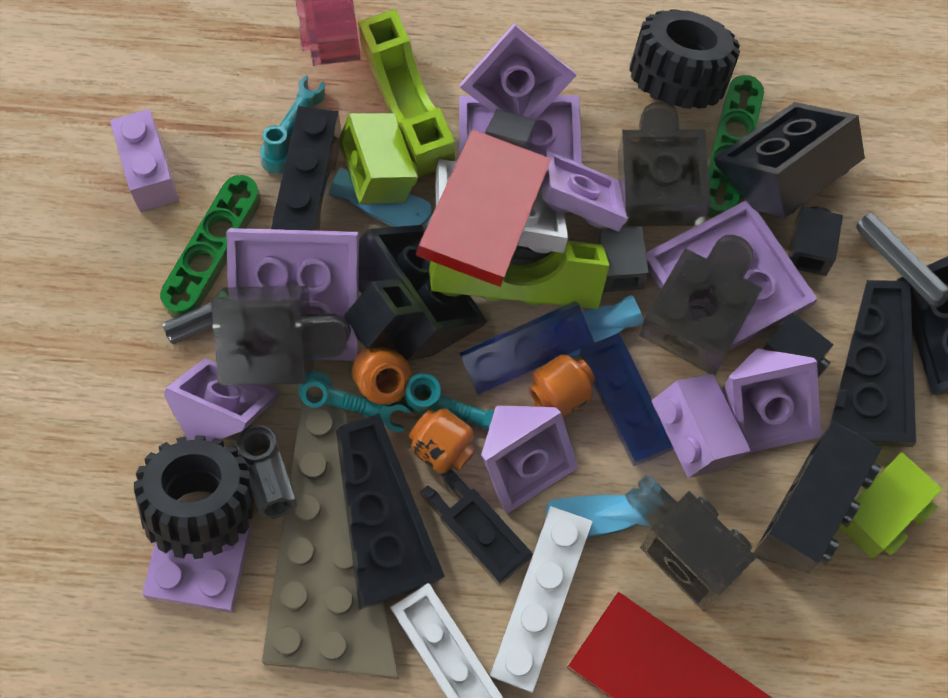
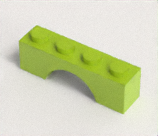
(398, 79)
(556, 279)

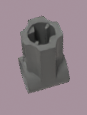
(267, 472)

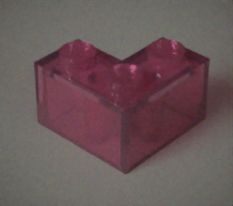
(328, 30)

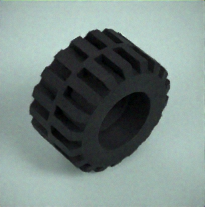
(684, 58)
(199, 524)

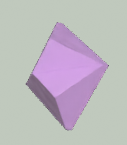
(518, 76)
(775, 399)
(212, 408)
(526, 452)

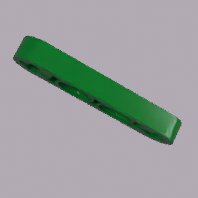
(724, 140)
(204, 243)

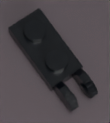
(479, 529)

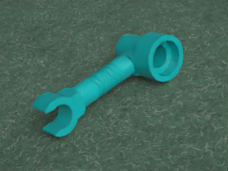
(277, 138)
(430, 387)
(347, 401)

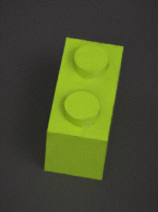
(377, 158)
(890, 505)

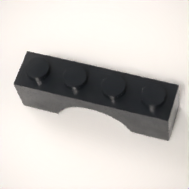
(307, 167)

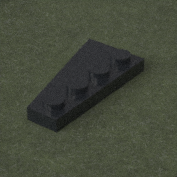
(878, 373)
(384, 524)

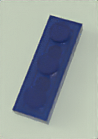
(526, 347)
(626, 399)

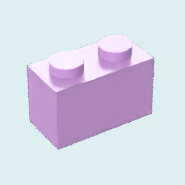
(144, 160)
(700, 425)

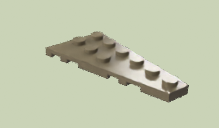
(314, 593)

